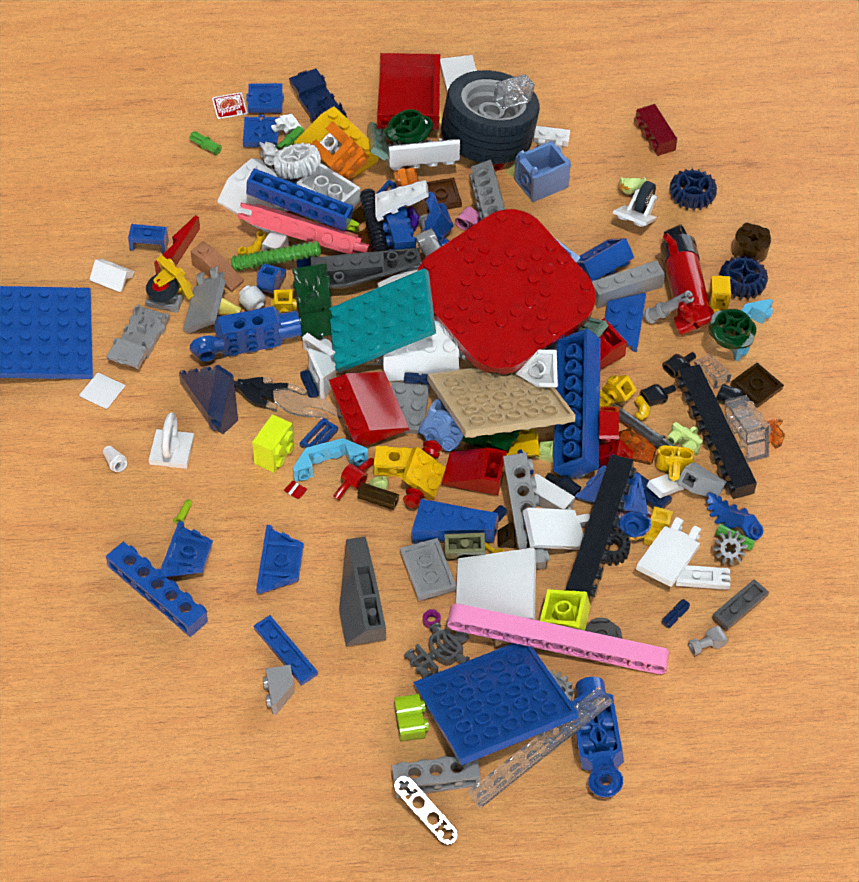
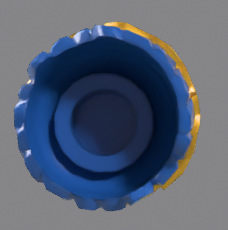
(635, 525)

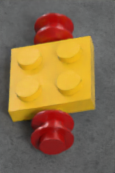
(423, 473)

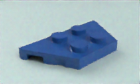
(626, 317)
(634, 502)
(186, 552)
(279, 561)

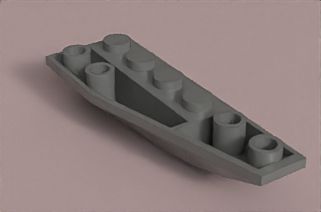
(362, 267)
(360, 599)

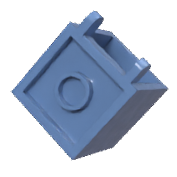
(542, 171)

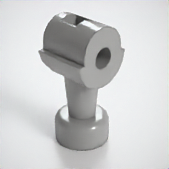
(714, 637)

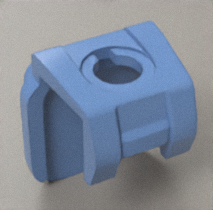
(441, 427)

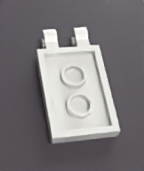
(455, 67)
(554, 528)
(670, 553)

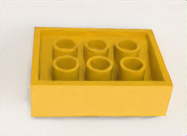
(318, 132)

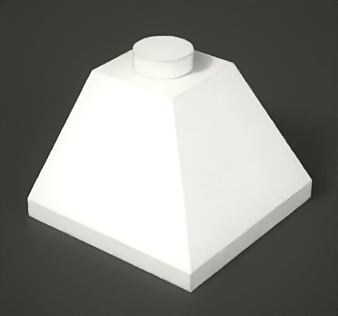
(322, 371)

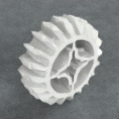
(297, 161)

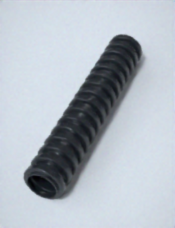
(374, 227)

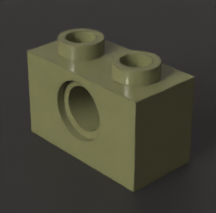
(464, 545)

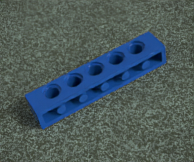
(299, 199)
(146, 586)

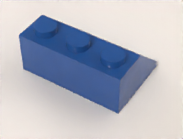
(606, 258)

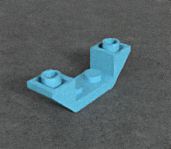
(756, 311)
(334, 449)

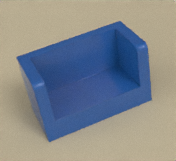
(148, 235)

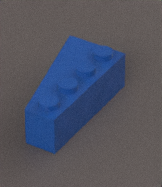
(398, 230)
(438, 518)

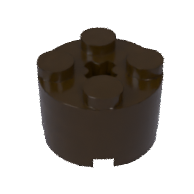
(752, 241)

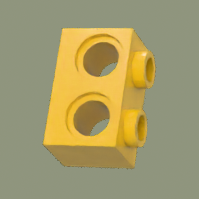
(719, 292)

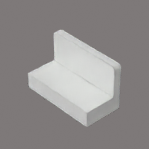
(110, 274)
(320, 345)

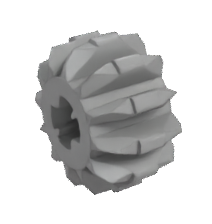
(728, 554)

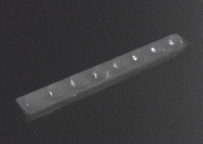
(537, 749)

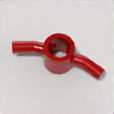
(353, 477)

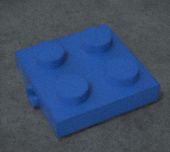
(265, 98)
(259, 130)

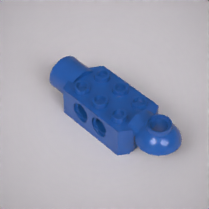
(247, 333)
(600, 743)

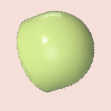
(380, 482)

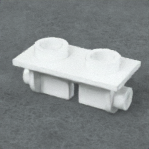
(268, 152)

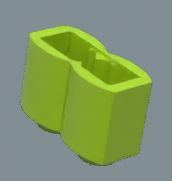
(410, 718)

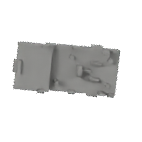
(139, 337)

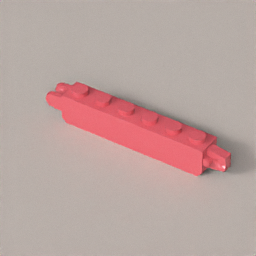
(303, 228)

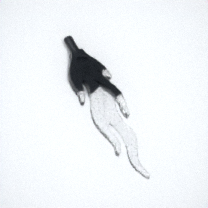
(282, 394)

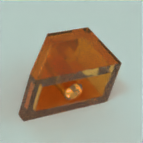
(642, 450)

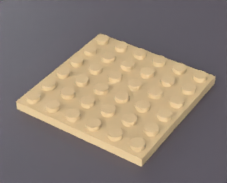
(496, 402)

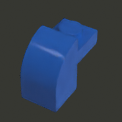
(270, 278)

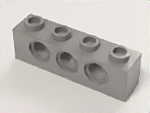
(445, 781)

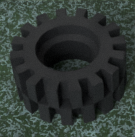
(623, 552)

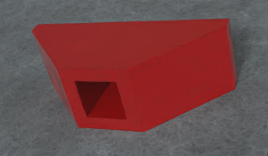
(609, 423)

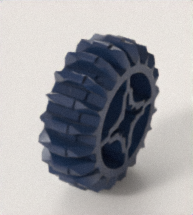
(693, 183)
(754, 275)

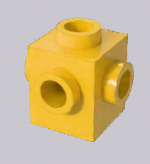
(284, 300)
(619, 388)

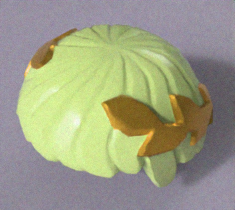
(630, 185)

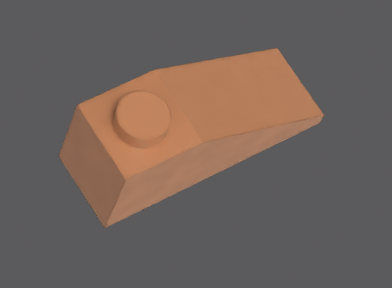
(206, 257)

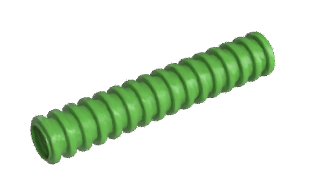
(277, 255)

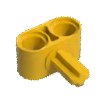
(673, 460)

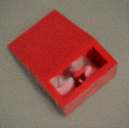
(611, 346)
(476, 470)

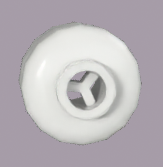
(252, 298)

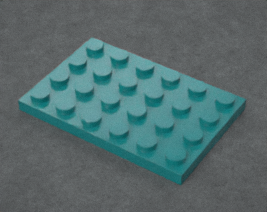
(382, 320)

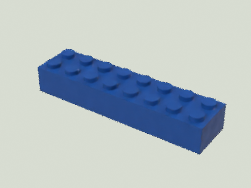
(579, 385)

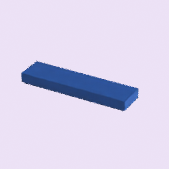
(285, 650)

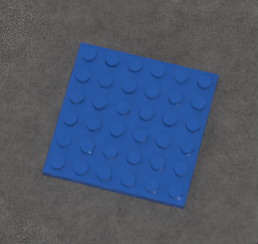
(45, 332)
(494, 701)

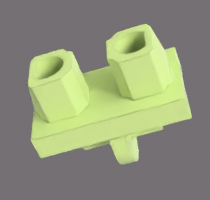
(685, 437)

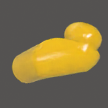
(644, 408)

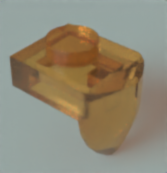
(777, 435)

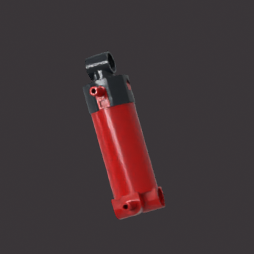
(685, 274)

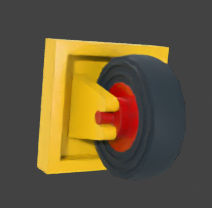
(168, 282)

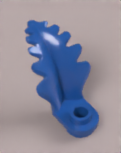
(733, 517)

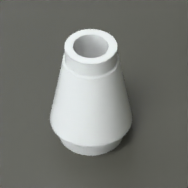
(115, 460)

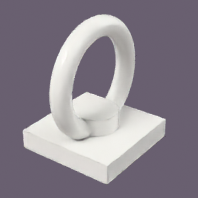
(170, 446)

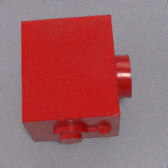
(617, 448)

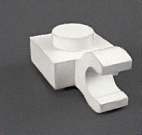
(286, 123)

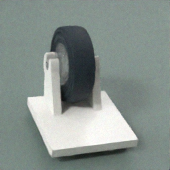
(643, 202)

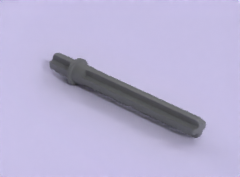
(655, 438)

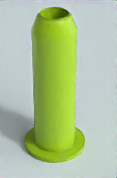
(183, 511)

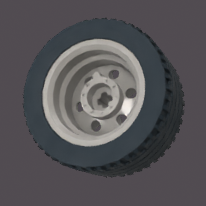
(481, 124)

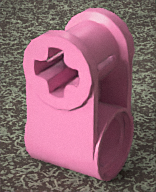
(467, 218)

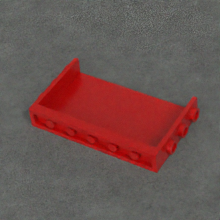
(409, 83)

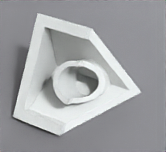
(541, 369)

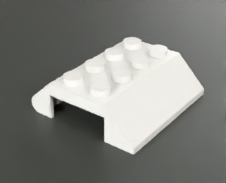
(423, 153)
(235, 189)
(425, 356)

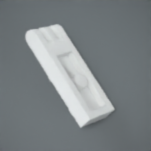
(704, 577)

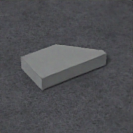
(171, 305)

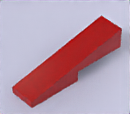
(181, 242)

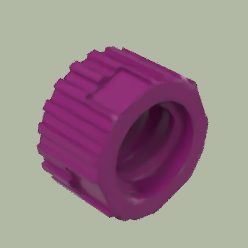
(431, 613)

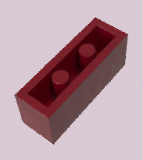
(655, 129)

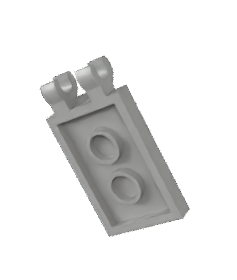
(205, 302)

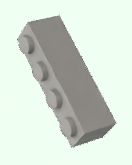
(628, 283)

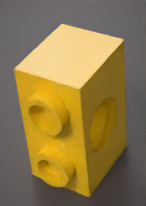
(384, 461)

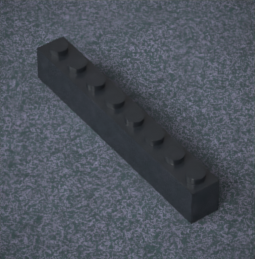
(716, 432)
(601, 525)

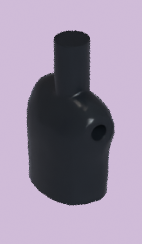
(677, 362)
(727, 392)
(656, 394)
(564, 483)

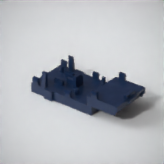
(313, 93)

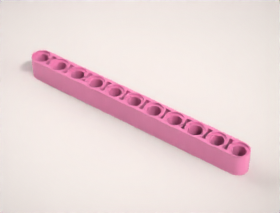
(558, 638)

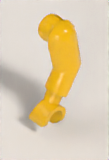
(255, 247)

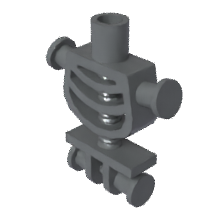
(450, 650)

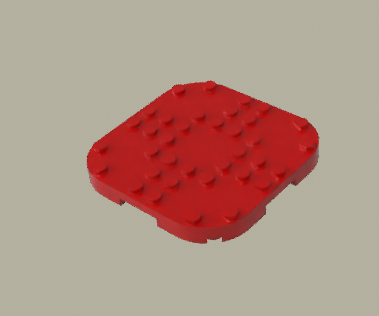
(507, 290)

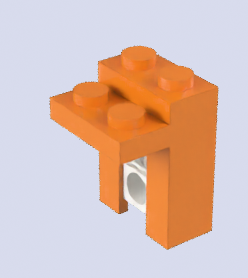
(344, 155)

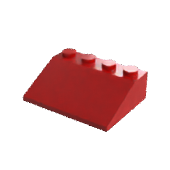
(368, 406)

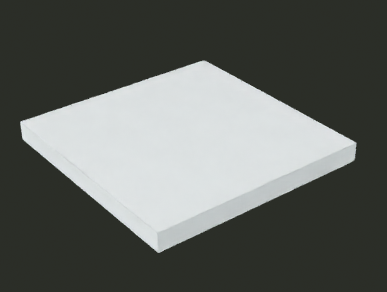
(499, 582)

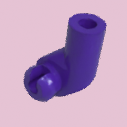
(414, 217)

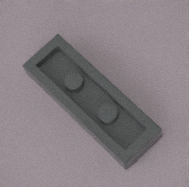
(740, 604)

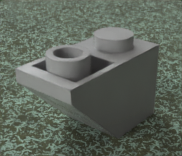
(700, 480)
(280, 686)

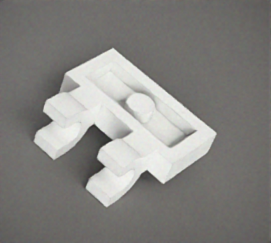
(546, 134)

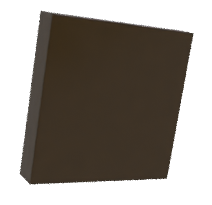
(757, 384)

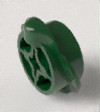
(408, 127)
(730, 334)

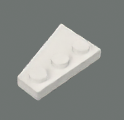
(393, 199)

